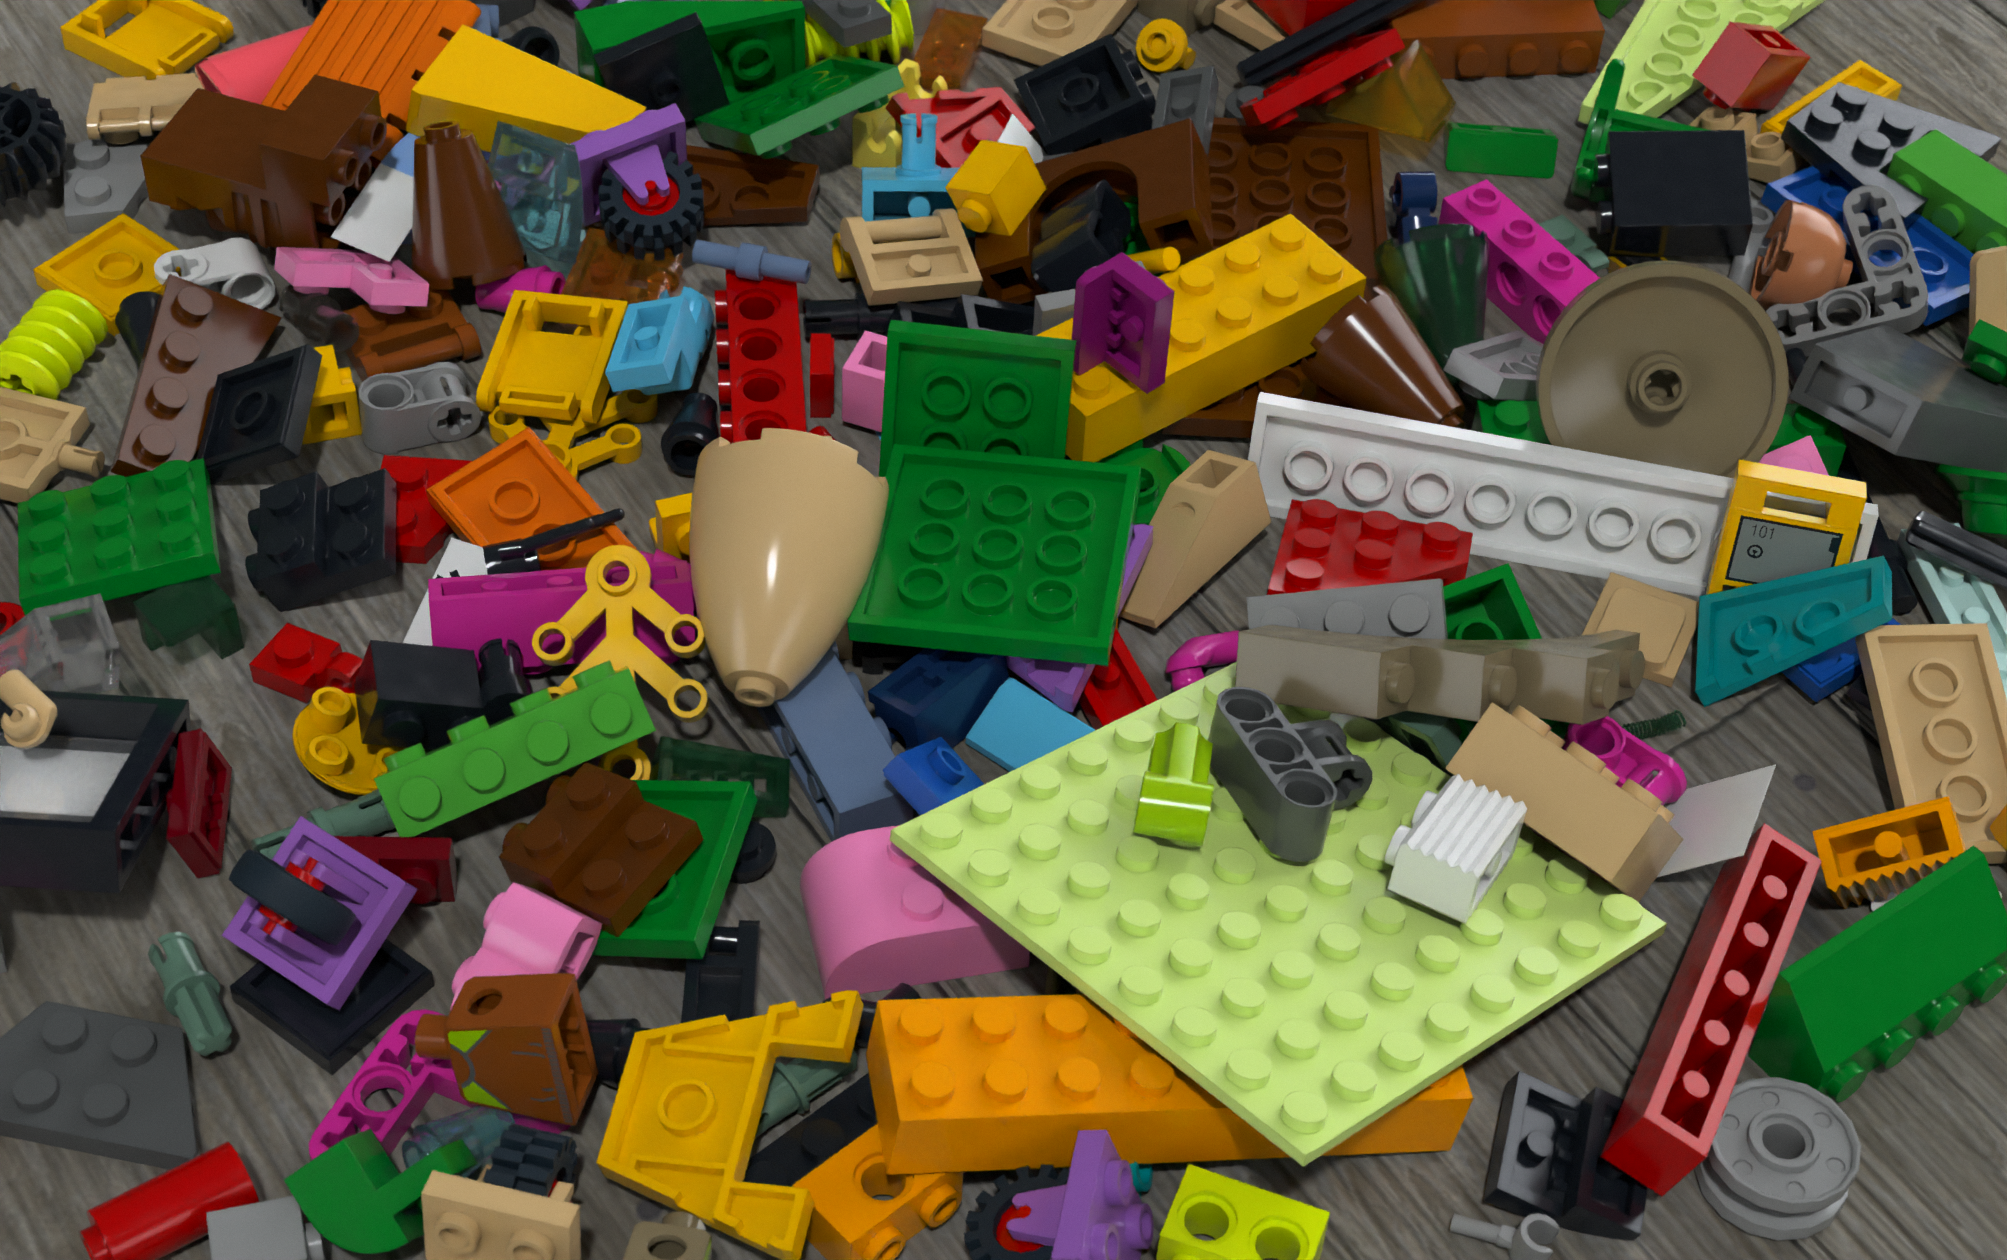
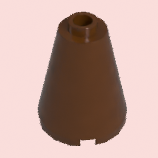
(459, 213)
(1382, 364)

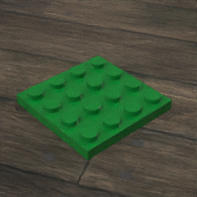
(1000, 555)

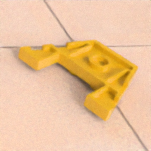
(694, 1110)

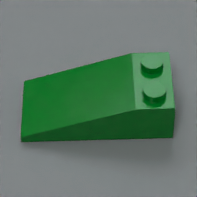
(749, 39)

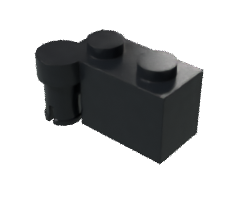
(423, 690)

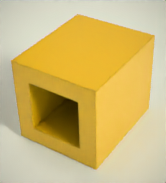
(995, 187)

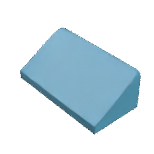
(1022, 727)

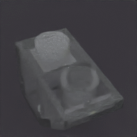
(64, 647)

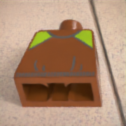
(516, 1045)

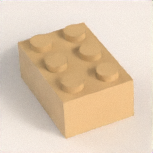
(1570, 798)

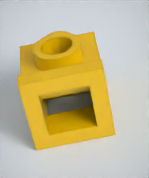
(334, 402)

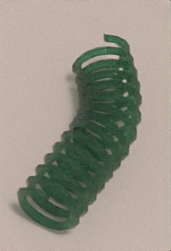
(1669, 722)

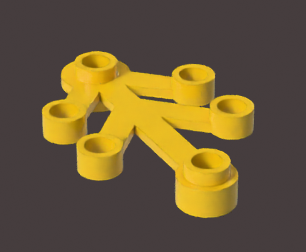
(564, 431)
(621, 645)

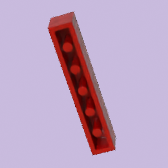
(1712, 1012)

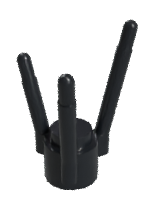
(522, 554)

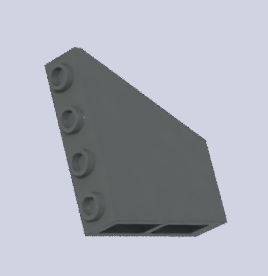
(1907, 399)

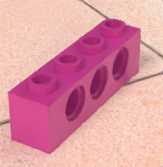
(1528, 268)

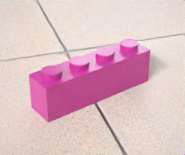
(513, 605)

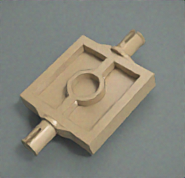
(40, 442)

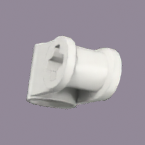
(225, 267)

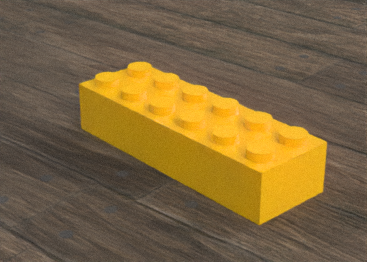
(1231, 324)

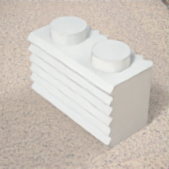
(1454, 847)

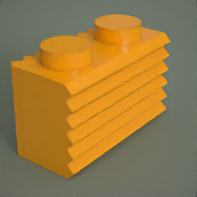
(1888, 850)

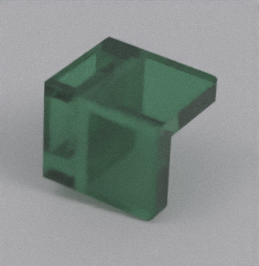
(189, 609)

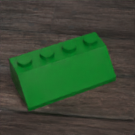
(1887, 981)

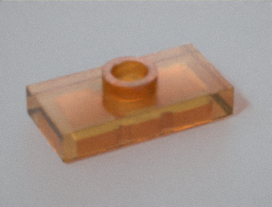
(949, 48)

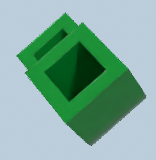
(361, 1198)

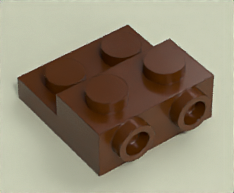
(599, 847)

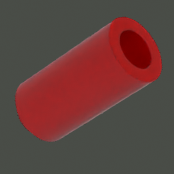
(168, 1208)

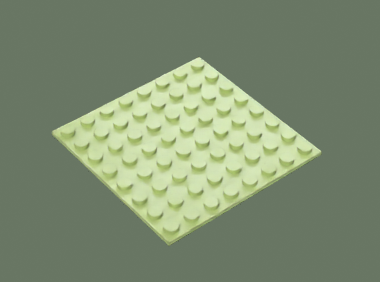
(1261, 976)

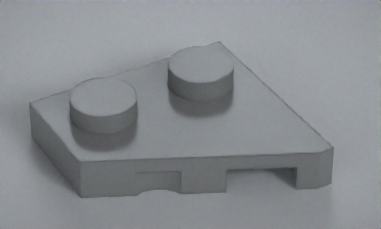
(103, 182)

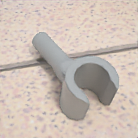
(1518, 1241)

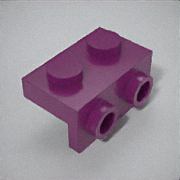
(1123, 320)

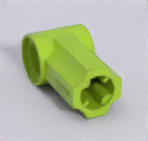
(1176, 789)

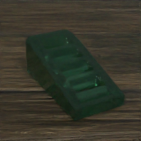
(694, 761)

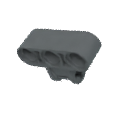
(1283, 772)

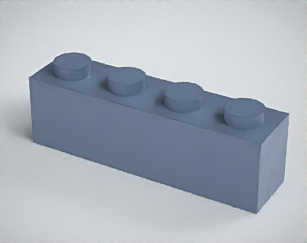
(837, 750)

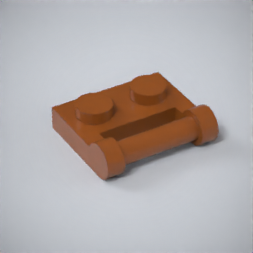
(411, 338)

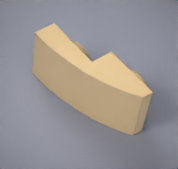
(1767, 154)

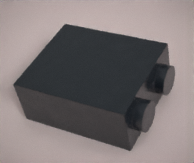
(1674, 193)

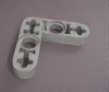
(1878, 284)

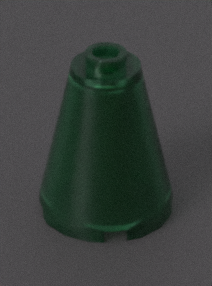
(1440, 285)

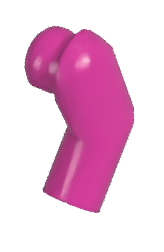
(1198, 653)

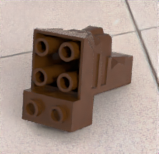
(267, 168)

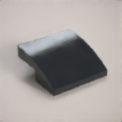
(1552, 1161)

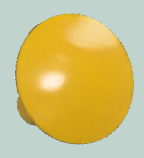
(331, 746)

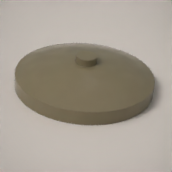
(1664, 370)

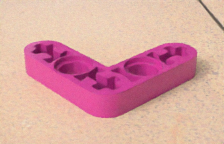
(387, 1069)

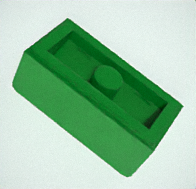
(1500, 150)

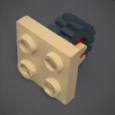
(513, 1209)

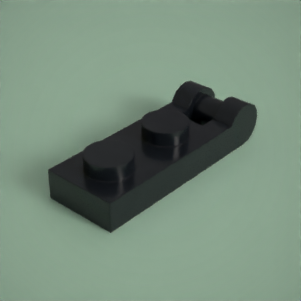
(724, 983)

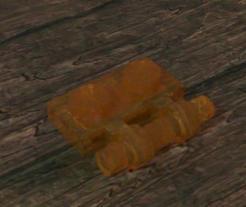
(610, 274)

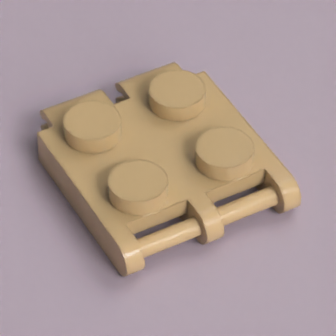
(136, 105)

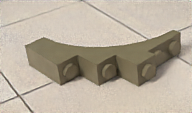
(1453, 678)

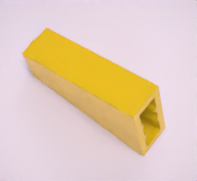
(490, 82)

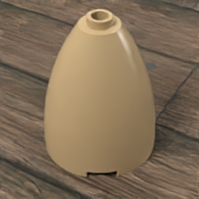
(779, 554)

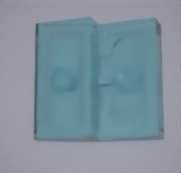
(540, 189)

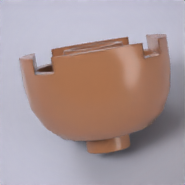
(1802, 257)

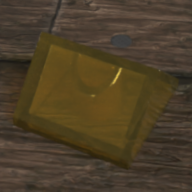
(1401, 99)

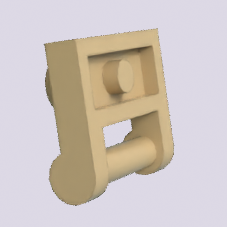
(911, 269)

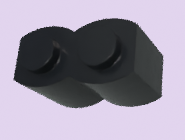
(1079, 236)

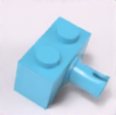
(916, 184)

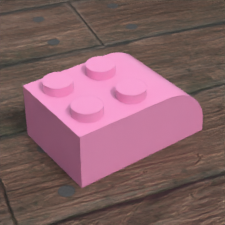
(892, 922)

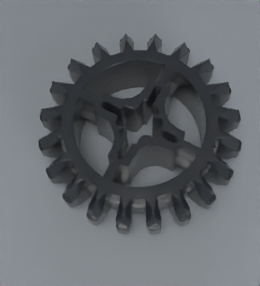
(29, 142)

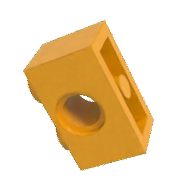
(858, 1227)

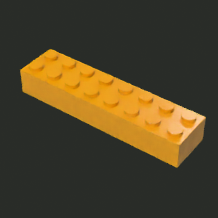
(1022, 1074)

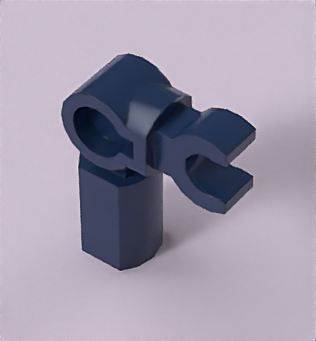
(1412, 202)

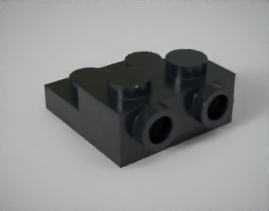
(1087, 97)
(322, 537)

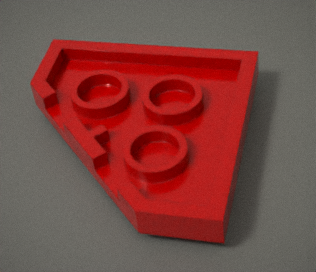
(1323, 78)
(1351, 548)

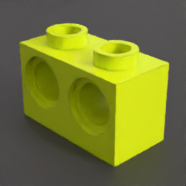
(1242, 1219)

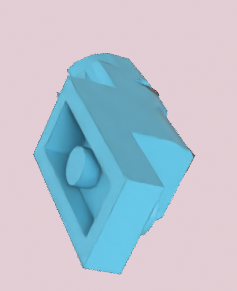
(661, 343)

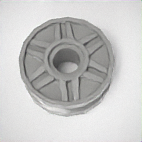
(1780, 1160)

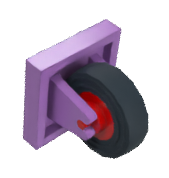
(316, 911)

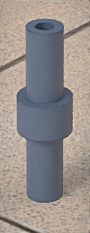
(751, 261)

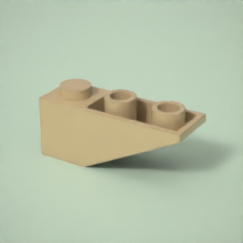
(1196, 531)

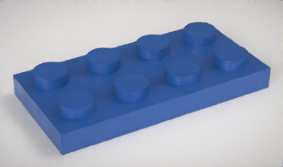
(1940, 257)

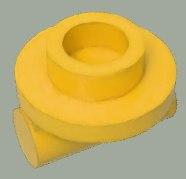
(1164, 47)

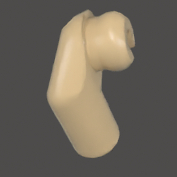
(32, 711)

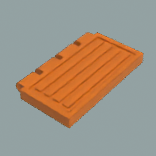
(374, 47)

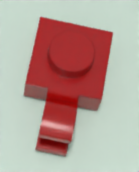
(302, 663)

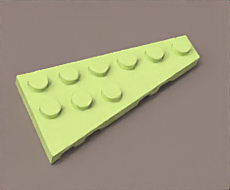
(1672, 40)

